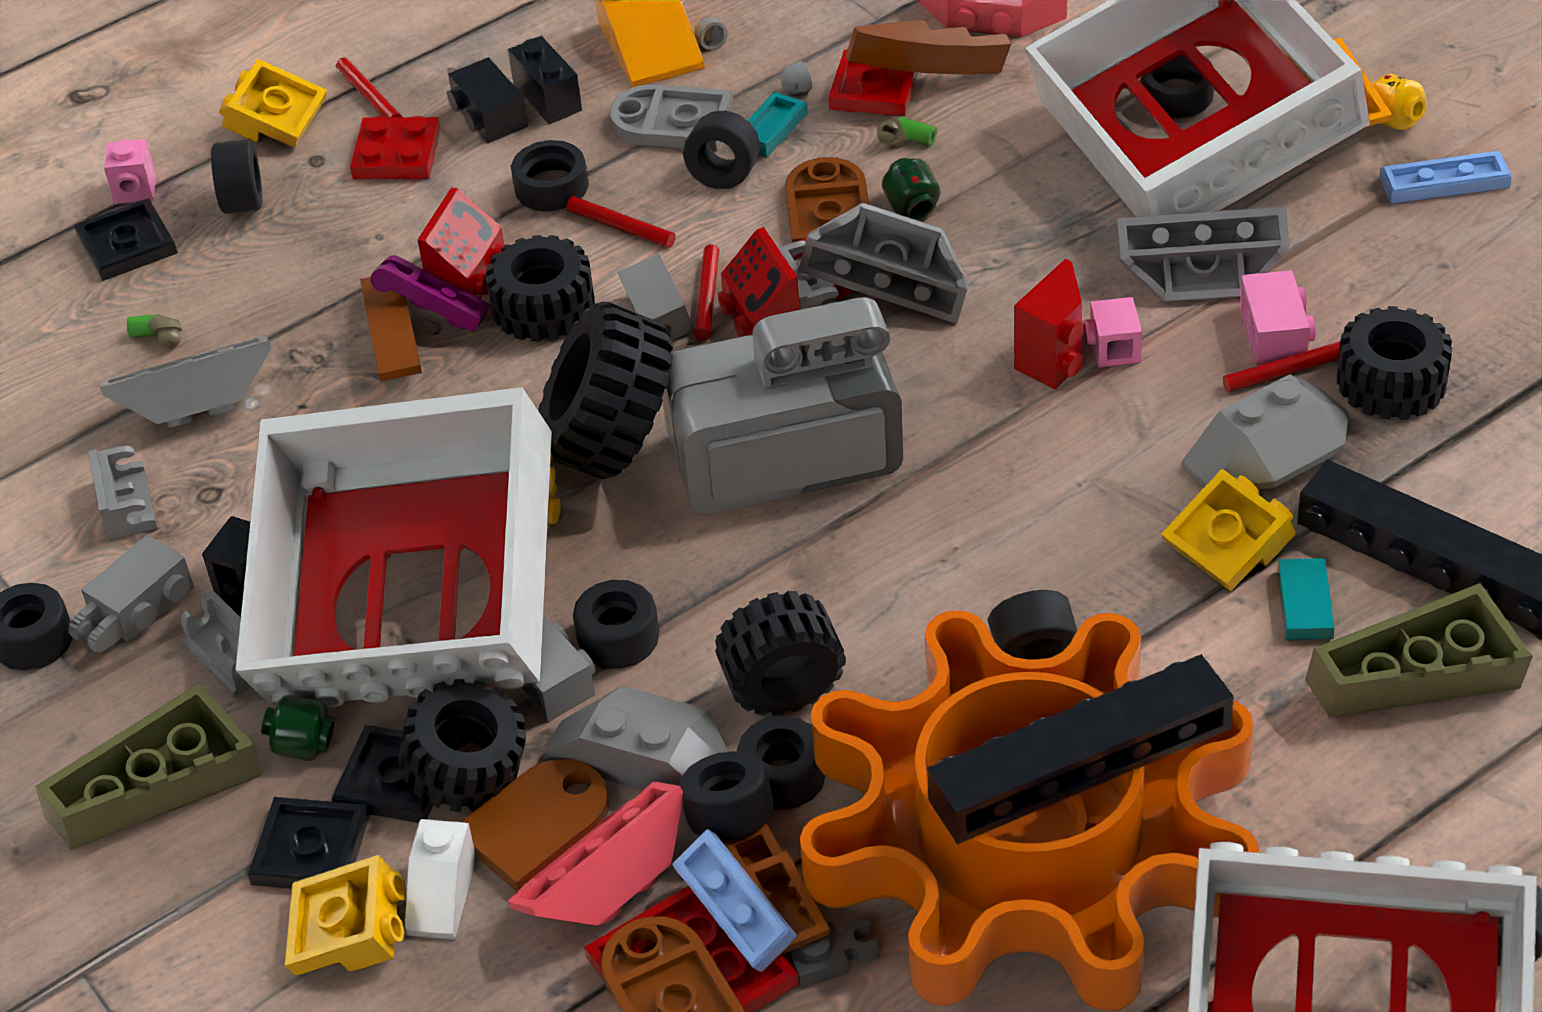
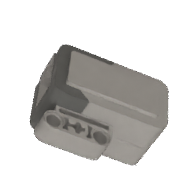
(785, 408)

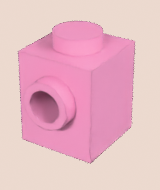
(130, 171)
(1114, 332)

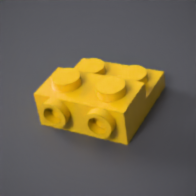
(271, 104)
(1230, 529)
(345, 917)

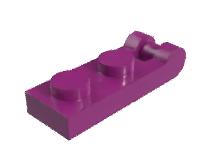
(430, 292)

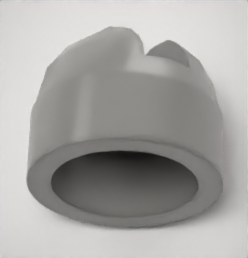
(714, 33)
(796, 78)

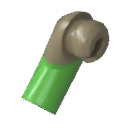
(904, 130)
(155, 324)

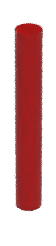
(366, 88)
(621, 221)
(706, 292)
(1281, 367)

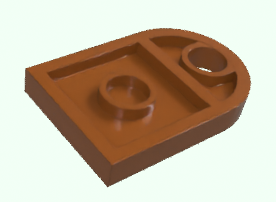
(818, 200)
(537, 819)
(670, 977)

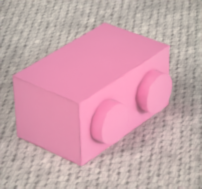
(1275, 315)

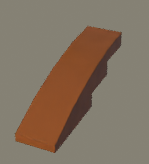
(918, 49)
(390, 332)
(780, 883)

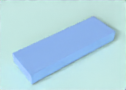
(1445, 177)
(734, 900)

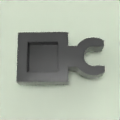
(830, 955)

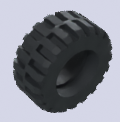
(606, 389)

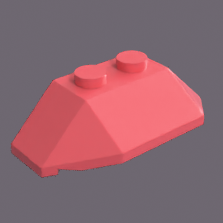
(998, 16)
(609, 862)

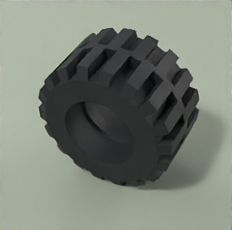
(539, 287)
(1394, 362)
(780, 653)
(468, 714)

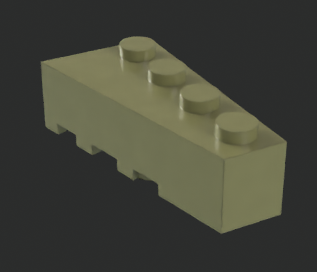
(1421, 656)
(149, 769)

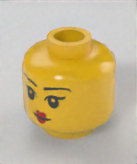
(1403, 98)

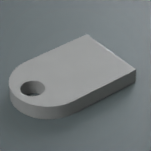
(665, 113)

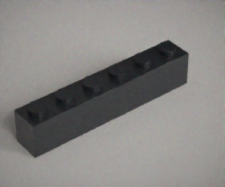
(1423, 541)
(1079, 748)

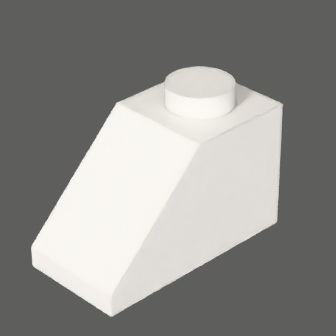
(438, 878)

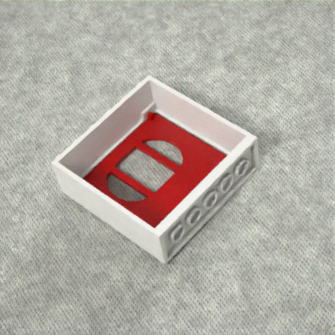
(1233, 150)
(385, 485)
(1457, 944)

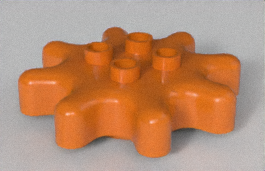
(1045, 883)

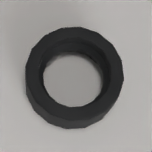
(1179, 101)
(544, 157)

